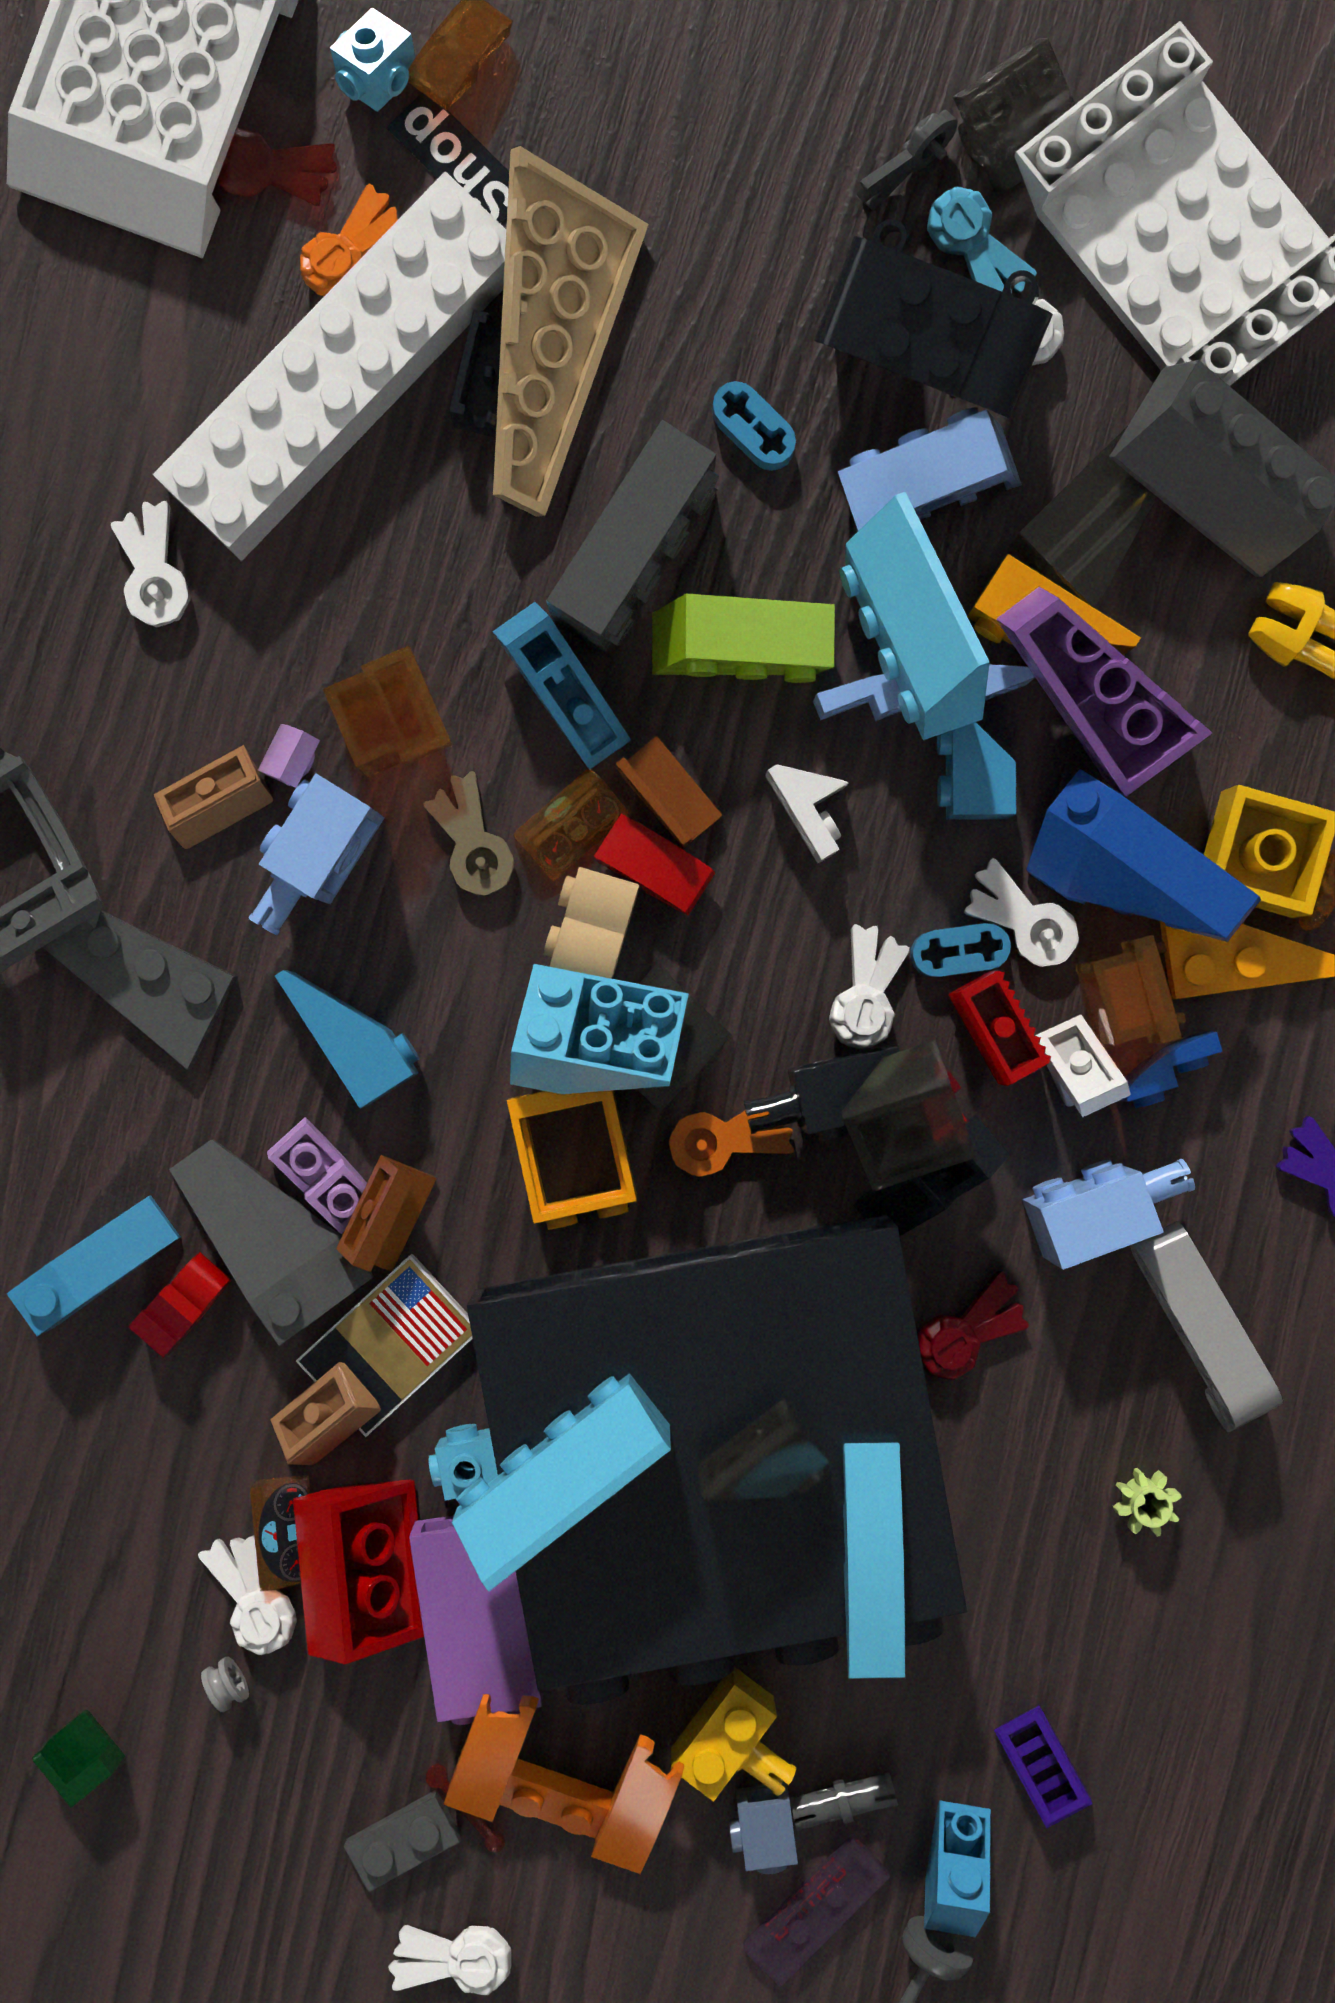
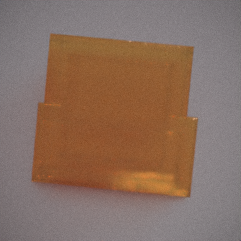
(387, 713)
(1130, 994)

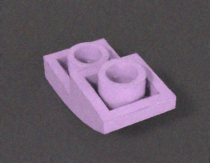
(289, 755)
(320, 1172)

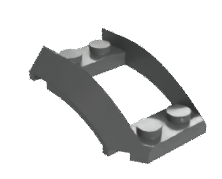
(59, 900)

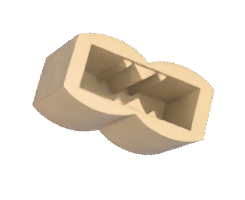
(593, 923)

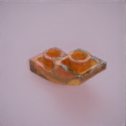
(457, 49)

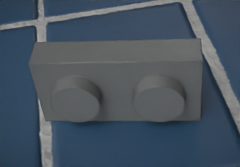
(402, 1840)

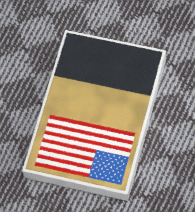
(394, 1337)

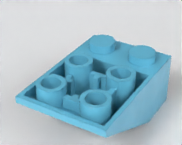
(595, 1033)

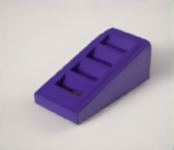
(1062, 1806)

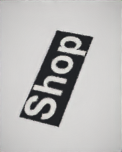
(448, 146)

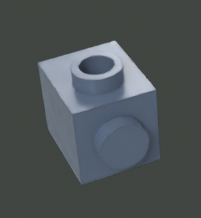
(764, 1830)

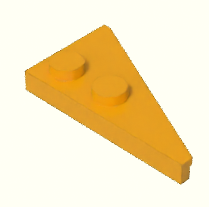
(1247, 961)

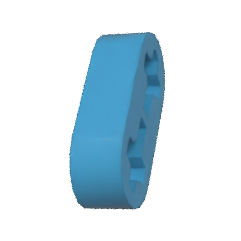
(745, 434)
(959, 937)

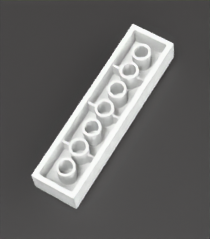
(340, 368)

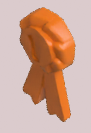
(332, 255)
(705, 1143)

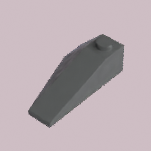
(267, 1240)

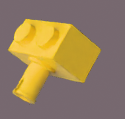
(727, 1739)

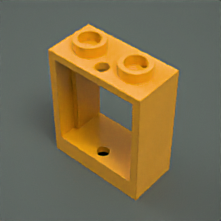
(565, 1211)

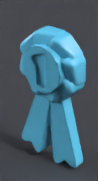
(961, 226)

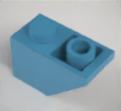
(978, 776)
(958, 1870)

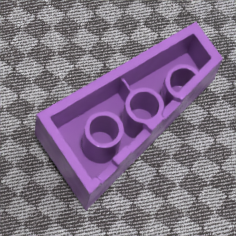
(1104, 698)

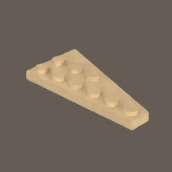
(561, 294)

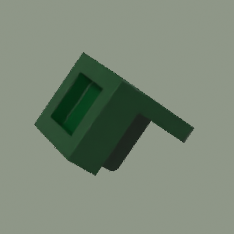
(78, 1757)

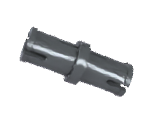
(843, 1801)

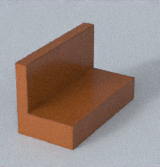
(669, 792)
(385, 1215)

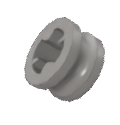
(224, 1684)

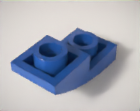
(1157, 1073)

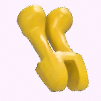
(1286, 643)

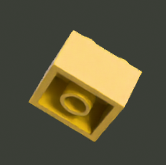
(1272, 847)

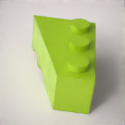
(743, 638)

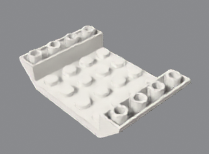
(137, 109)
(1179, 215)

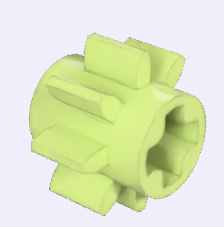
(1160, 1506)

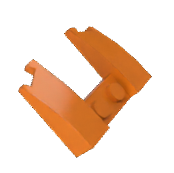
(620, 1821)

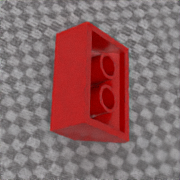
(358, 1569)

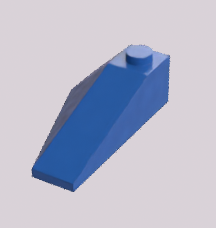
(1119, 857)

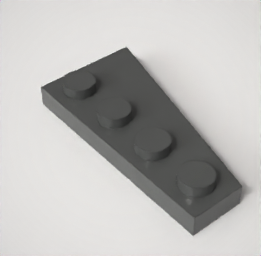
(148, 981)

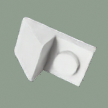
(799, 794)
(1082, 1067)

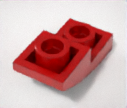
(654, 864)

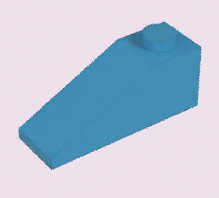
(562, 684)
(358, 1047)
(93, 1266)

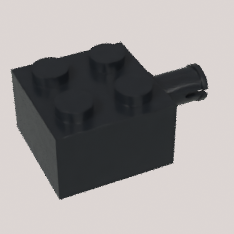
(818, 1094)

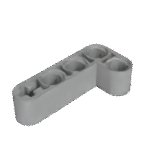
(1208, 1328)

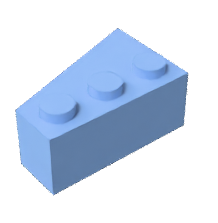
(932, 467)

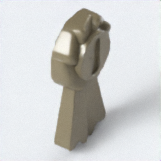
(480, 859)

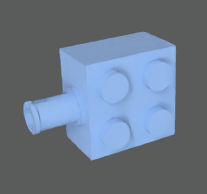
(313, 848)
(1101, 1210)

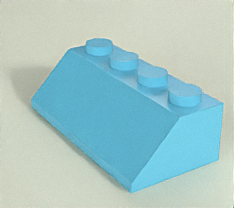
(916, 621)
(560, 1478)

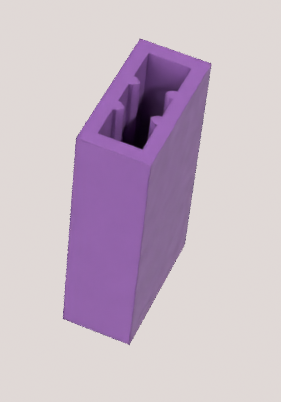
(470, 1634)

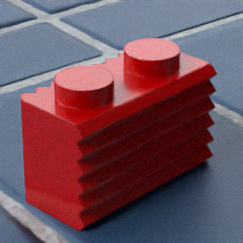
(999, 1028)

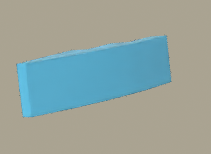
(874, 1561)

